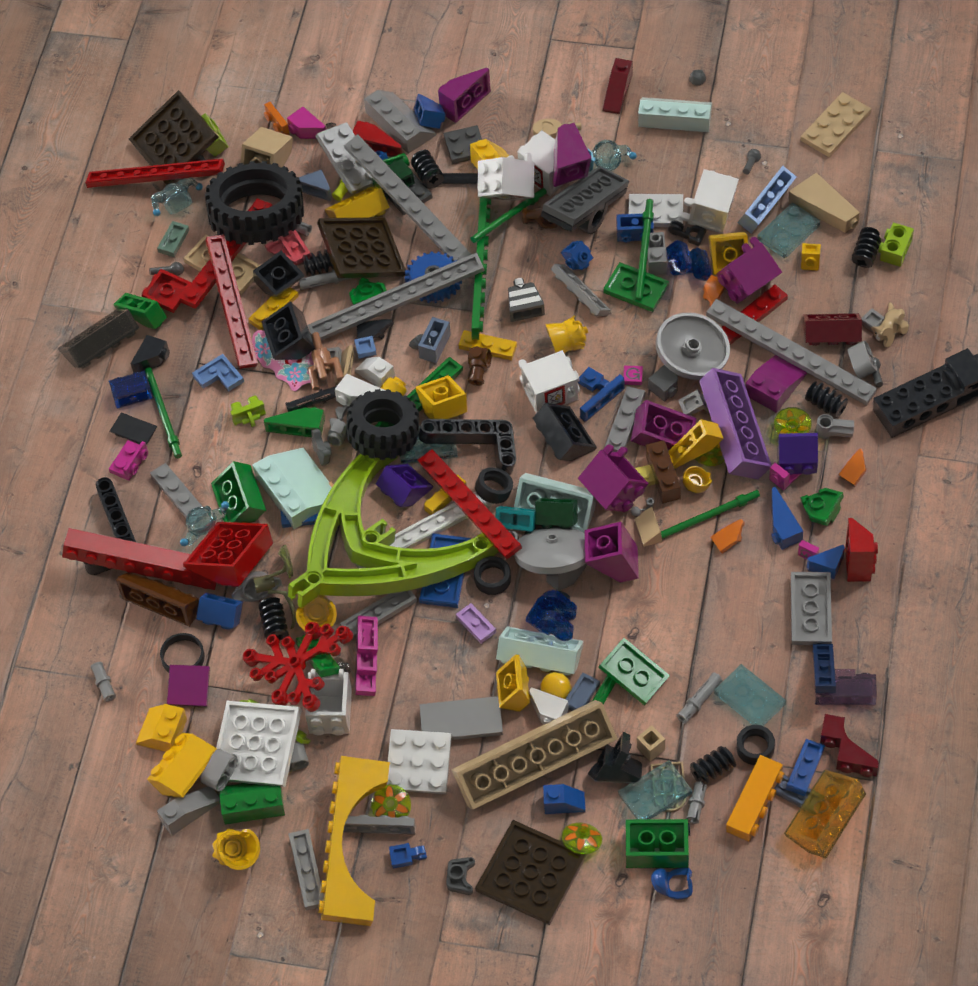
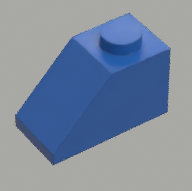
(428, 112)
(563, 799)

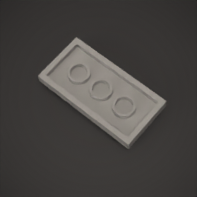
(348, 169)
(811, 608)

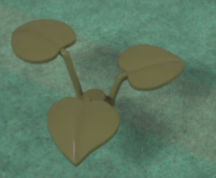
(266, 582)

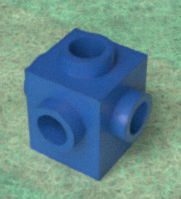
(577, 255)

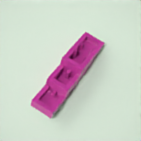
(366, 655)

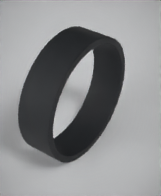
(181, 637)

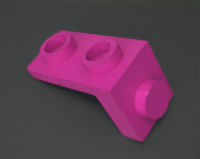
(781, 477)

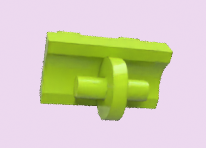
(247, 413)

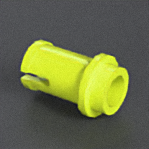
(340, 191)

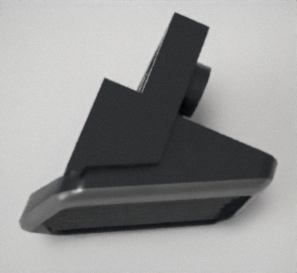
(616, 764)

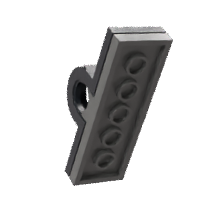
(585, 201)

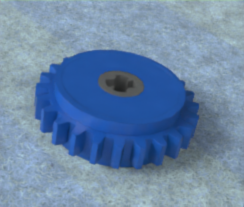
(427, 264)

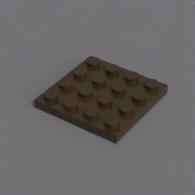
(173, 134)
(361, 247)
(530, 872)

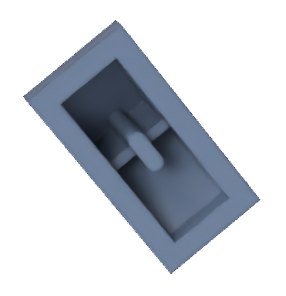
(316, 185)

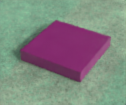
(188, 685)

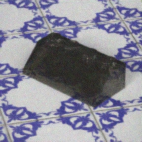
(99, 338)

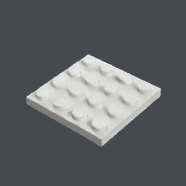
(260, 739)

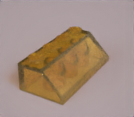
(825, 813)

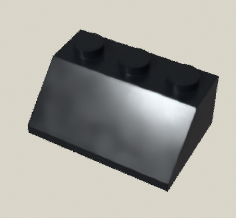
(288, 333)
(563, 432)

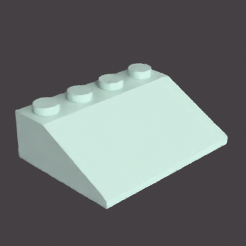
(293, 484)

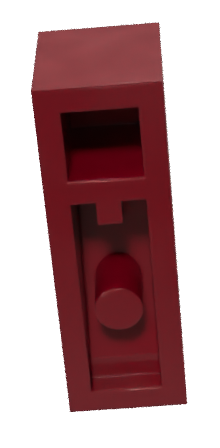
(618, 85)

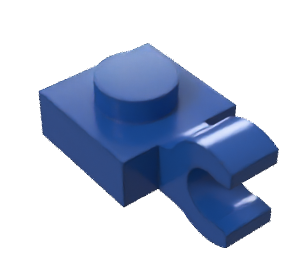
(592, 380)
(402, 854)

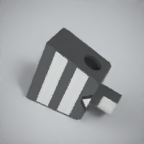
(524, 301)

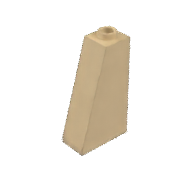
(824, 203)

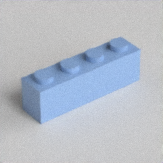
(767, 199)

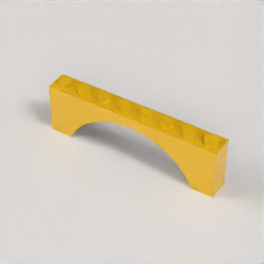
(342, 897)

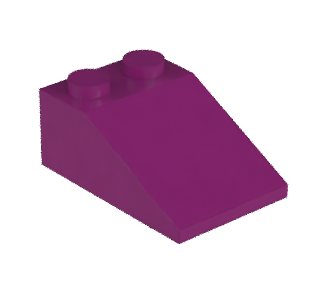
(464, 93)
(774, 382)
(659, 423)

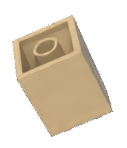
(267, 146)

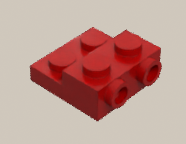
(166, 290)

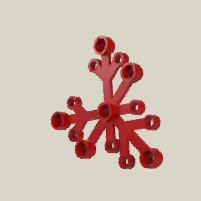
(296, 663)

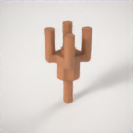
(323, 365)

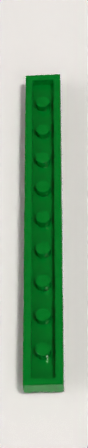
(480, 282)

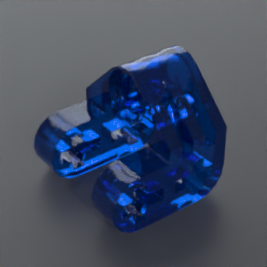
(684, 262)
(553, 616)

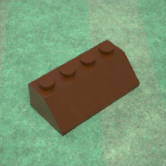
(158, 597)

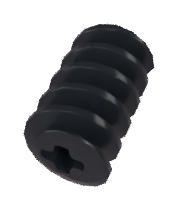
(427, 169)
(866, 247)
(317, 263)
(826, 400)
(273, 618)
(711, 764)

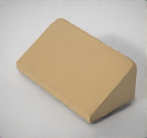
(346, 361)
(648, 528)

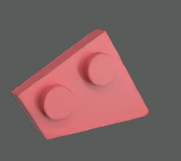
(291, 246)

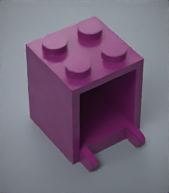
(748, 271)
(613, 479)

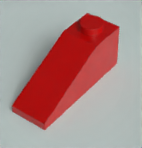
(377, 138)

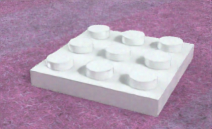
(419, 760)

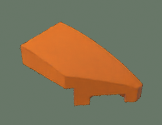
(712, 289)
(854, 469)
(728, 536)

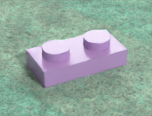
(476, 623)

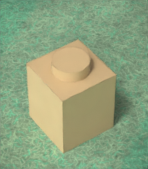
(650, 743)

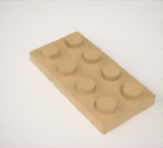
(835, 124)
(241, 265)

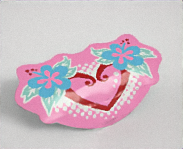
(291, 371)

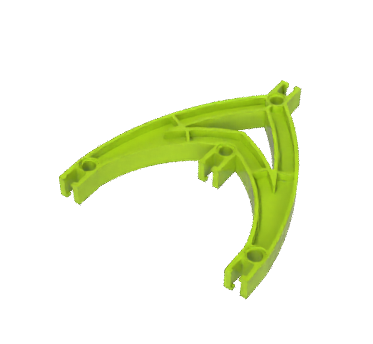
(386, 567)

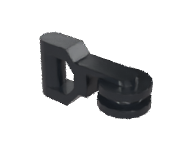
(677, 229)

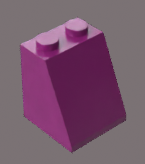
(570, 156)
(612, 552)

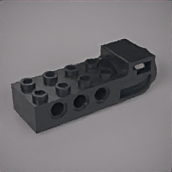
(929, 394)

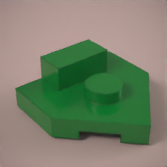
(366, 290)
(823, 506)

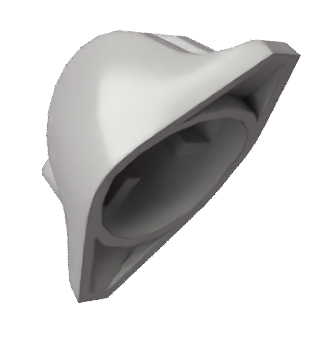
(247, 590)

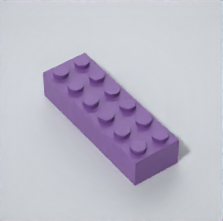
(733, 412)

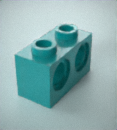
(516, 518)

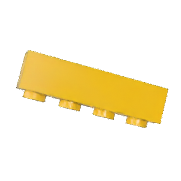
(438, 501)

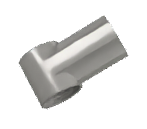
(833, 427)

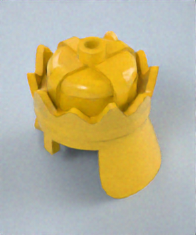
(567, 335)
(318, 610)
(236, 848)

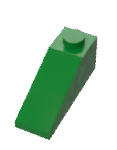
(142, 310)
(296, 422)

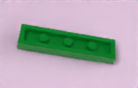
(322, 662)

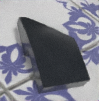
(373, 328)

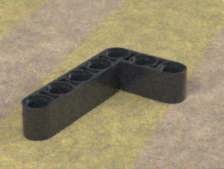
(494, 432)
(112, 512)

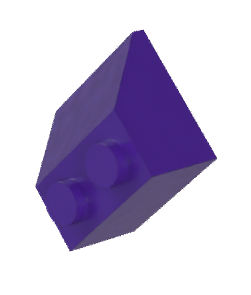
(798, 453)
(403, 484)

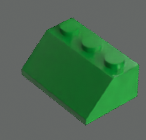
(240, 490)
(251, 802)
(657, 843)

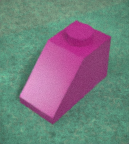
(304, 124)

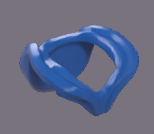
(660, 881)

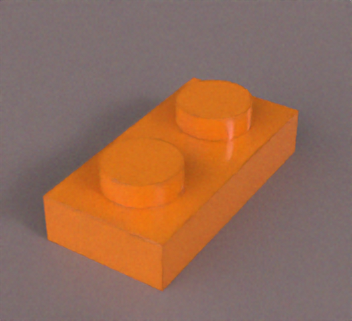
(277, 120)

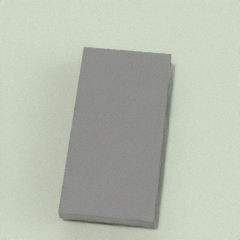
(463, 718)

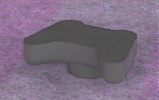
(321, 448)
(457, 875)

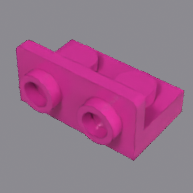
(129, 459)

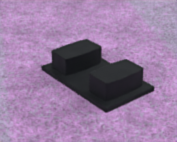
(133, 428)

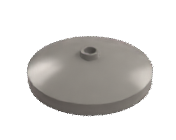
(692, 345)
(551, 550)

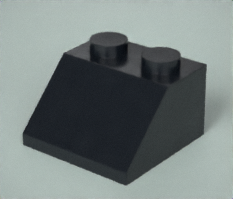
(277, 274)

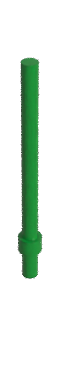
(505, 217)
(648, 217)
(172, 439)
(740, 501)

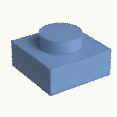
(365, 347)

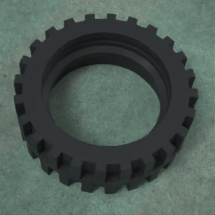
(254, 180)

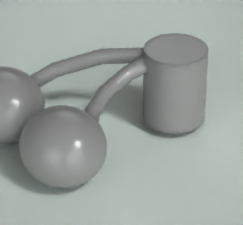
(635, 511)

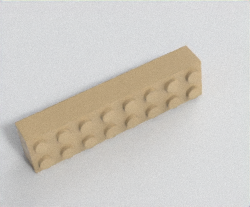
(534, 754)

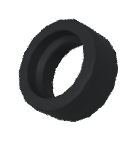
(489, 494)
(492, 562)
(754, 730)

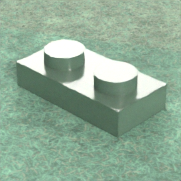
(173, 239)

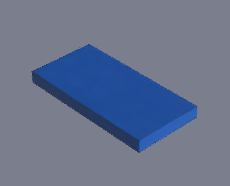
(448, 591)

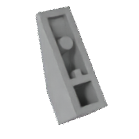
(185, 810)

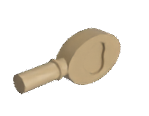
(549, 126)

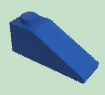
(784, 524)

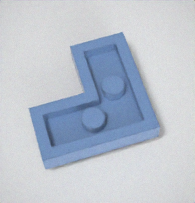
(220, 369)

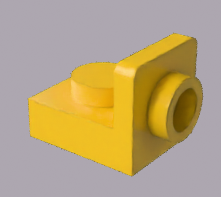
(810, 256)

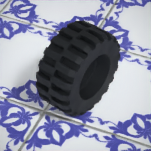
(382, 441)

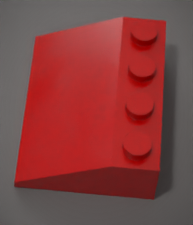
(230, 552)

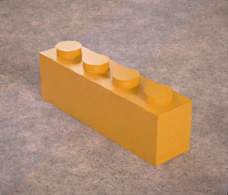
(754, 798)

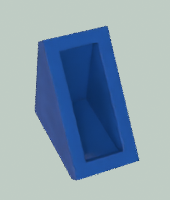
(827, 561)

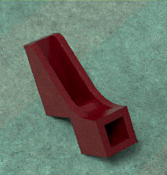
(850, 756)

